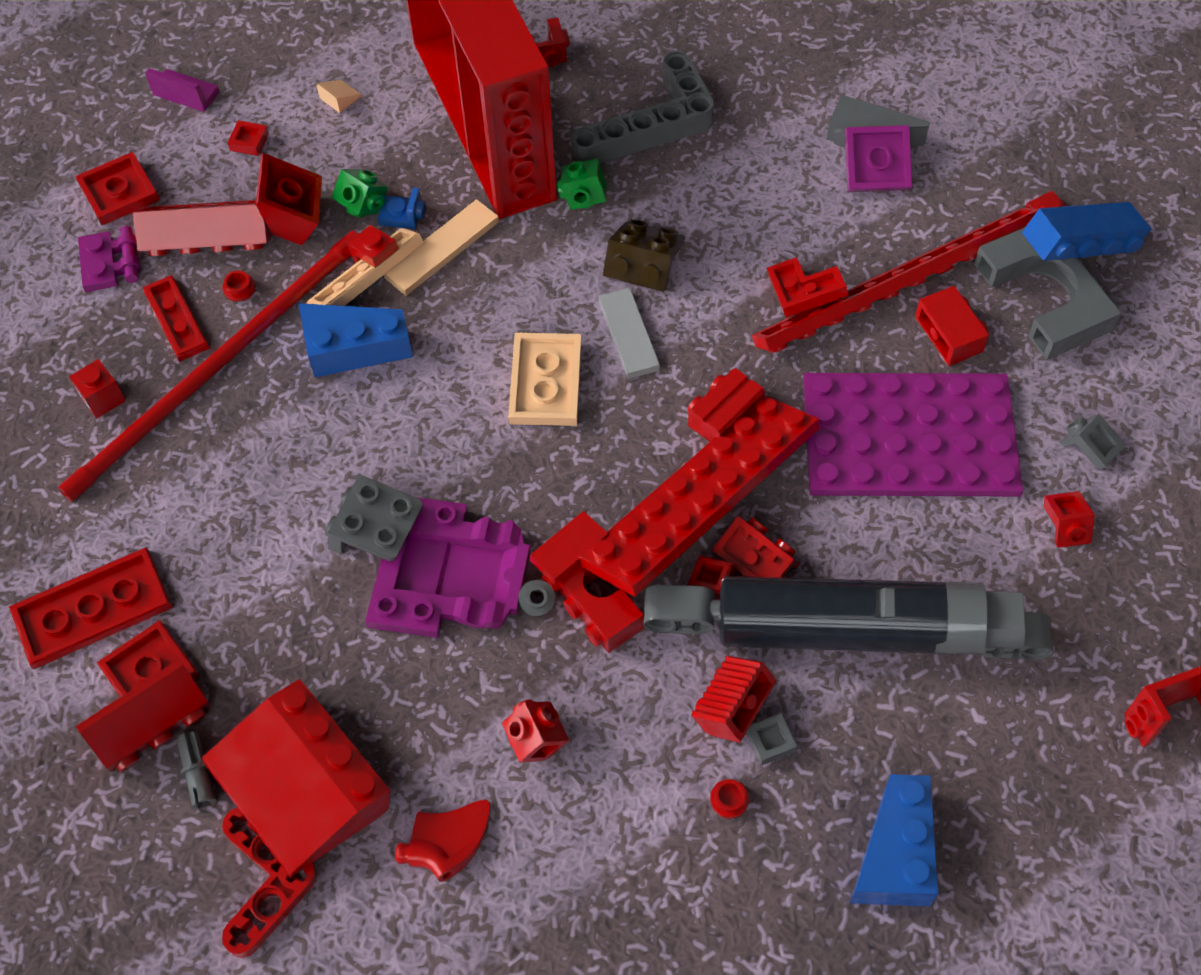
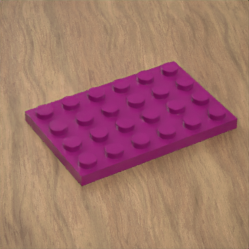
(911, 435)

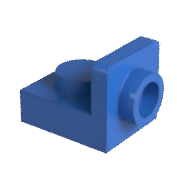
(403, 211)

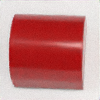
(709, 573)

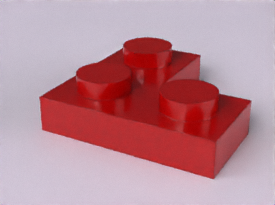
(803, 293)

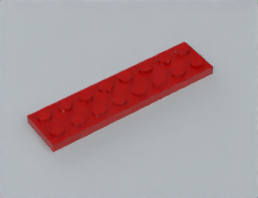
(698, 495)

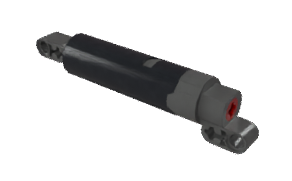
(855, 616)

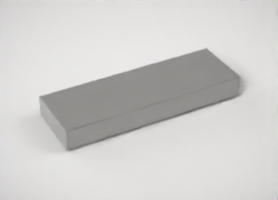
(629, 333)

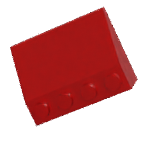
(297, 778)

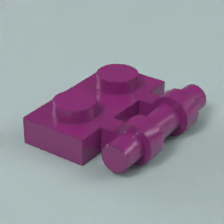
(98, 259)

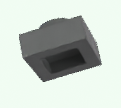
(771, 739)

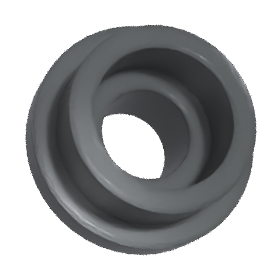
(536, 609)

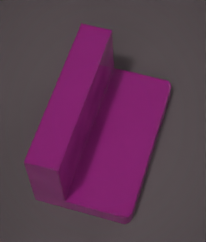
(182, 88)

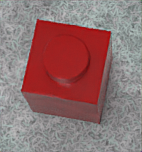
(97, 388)

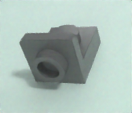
(1094, 439)

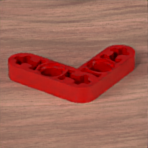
(276, 885)

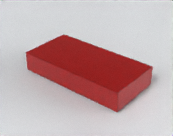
(562, 551)

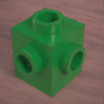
(582, 184)
(359, 192)

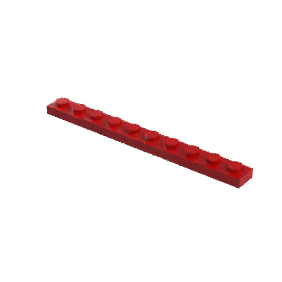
(890, 282)

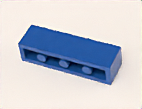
(1086, 230)

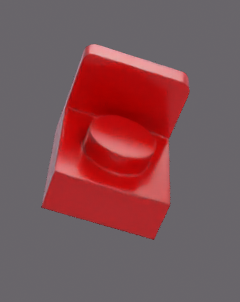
(1071, 518)

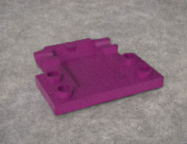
(450, 573)

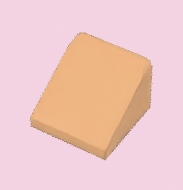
(337, 94)

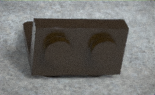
(642, 254)

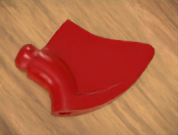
(445, 839)

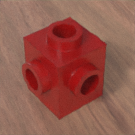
(534, 731)

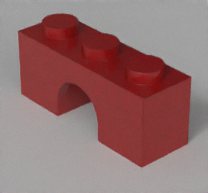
(608, 619)

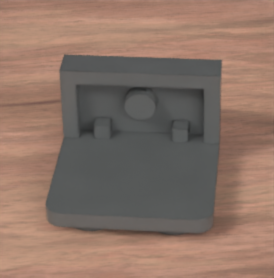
(373, 519)

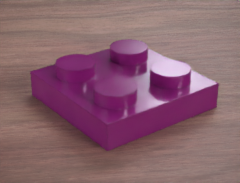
(878, 158)

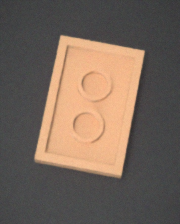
(545, 379)

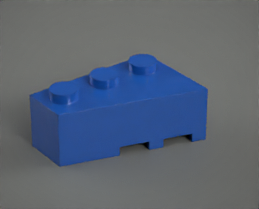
(352, 337)
(901, 847)

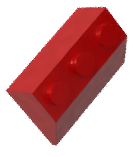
(144, 717)

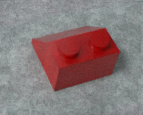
(288, 199)

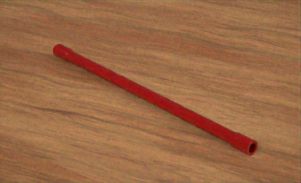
(87, 474)

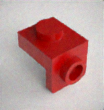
(555, 48)
(372, 246)

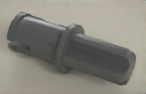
(195, 770)

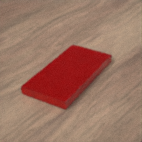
(89, 608)

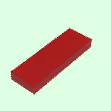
(175, 318)

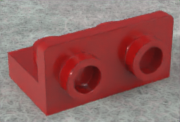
(753, 551)

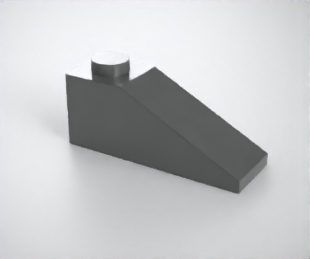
(857, 113)

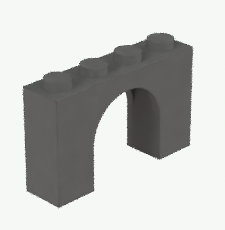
(1067, 327)

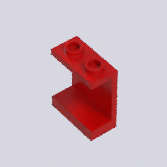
(1148, 713)

